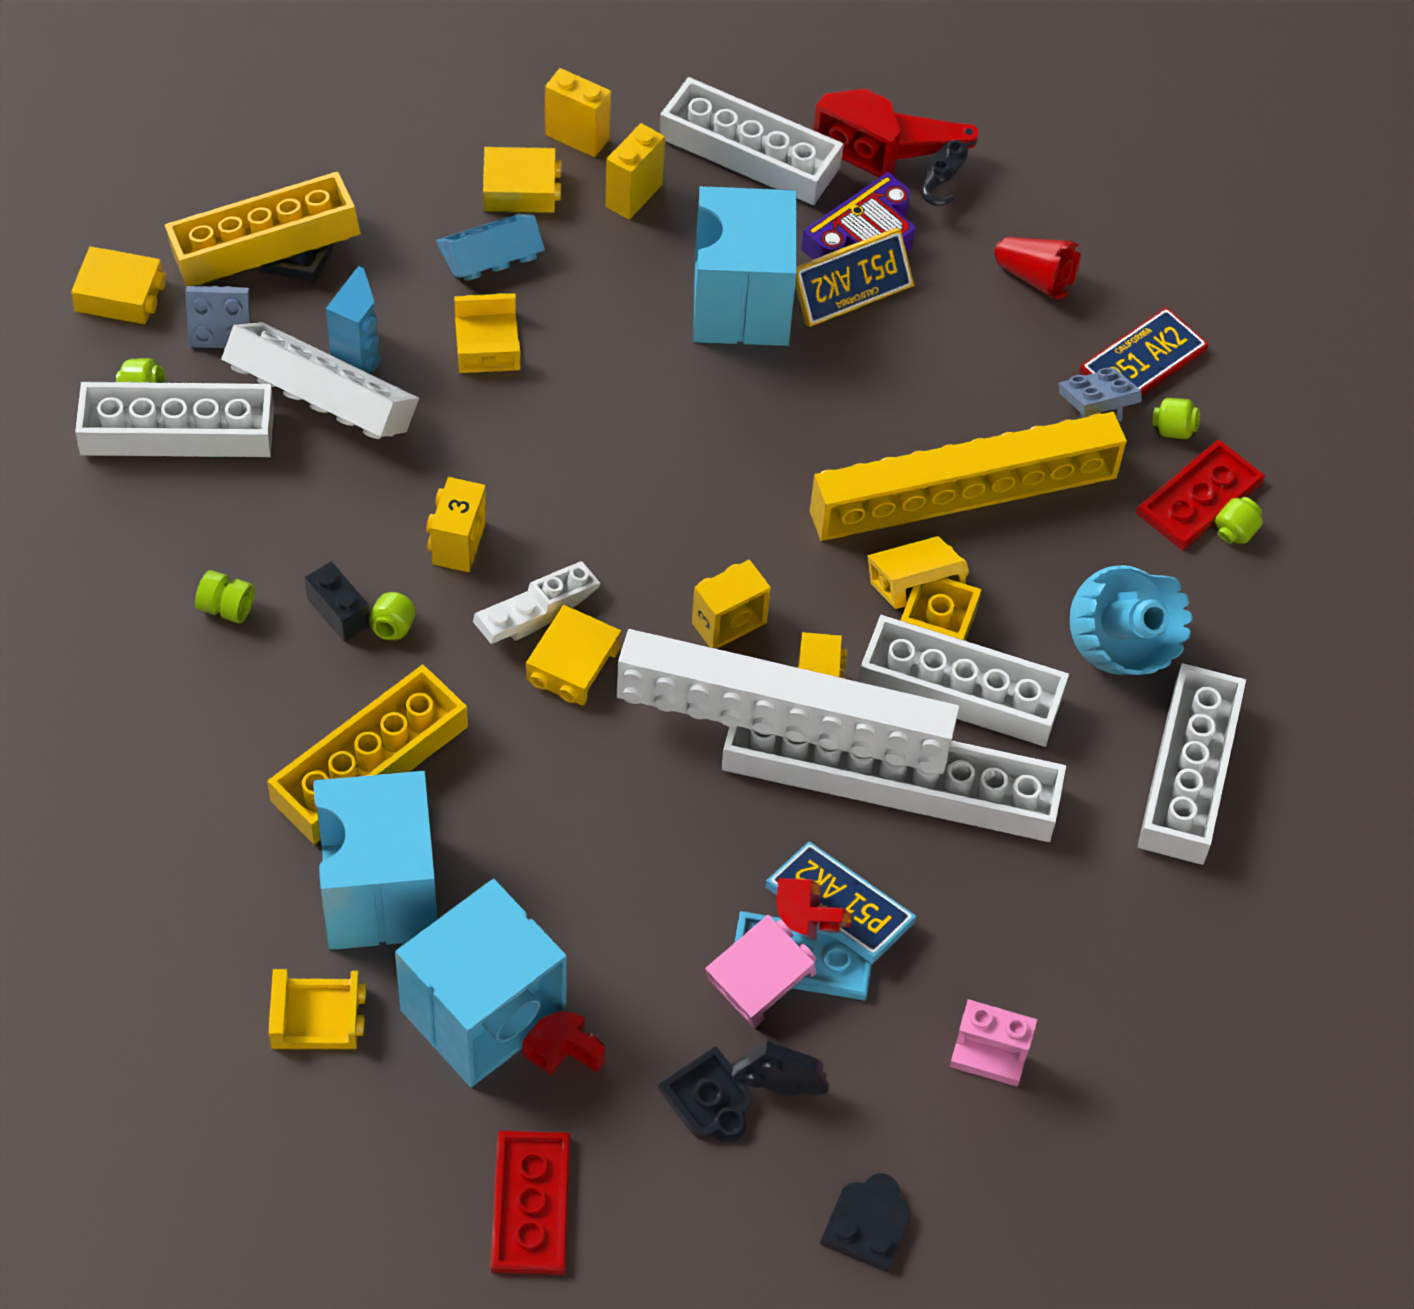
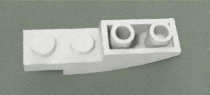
(538, 605)

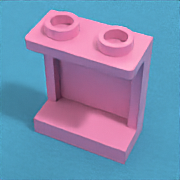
(760, 969)
(993, 1042)

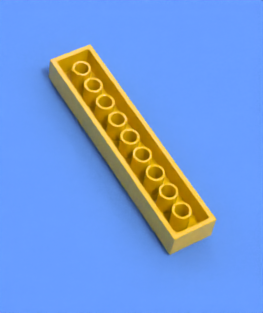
(966, 475)

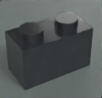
(337, 601)

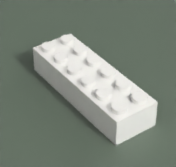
(751, 140)
(319, 379)
(175, 419)
(985, 683)
(1192, 764)

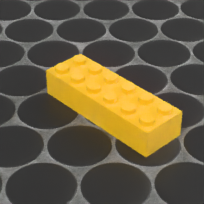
(262, 229)
(381, 739)

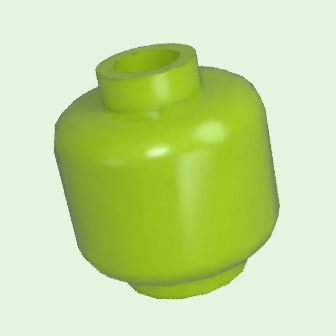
(141, 371)
(1176, 418)
(1239, 520)
(392, 616)

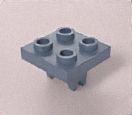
(214, 312)
(1100, 392)

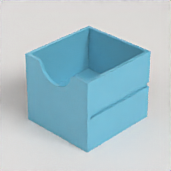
(745, 266)
(375, 859)
(480, 981)

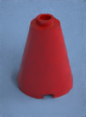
(1040, 262)

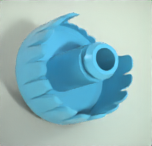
(1129, 620)

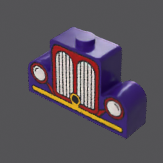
(864, 215)

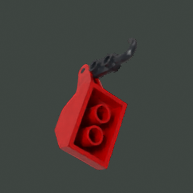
(879, 137)

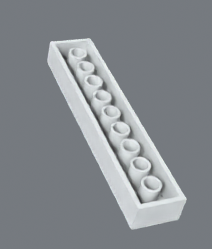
(786, 701)
(976, 789)

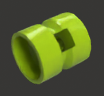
(220, 595)

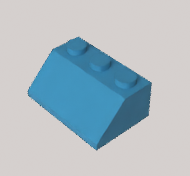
(492, 246)
(353, 324)

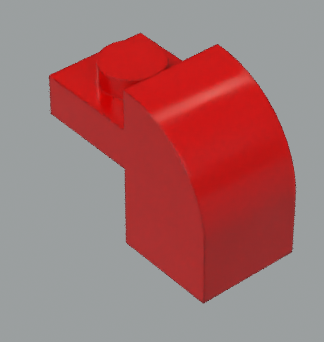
(800, 909)
(563, 1035)

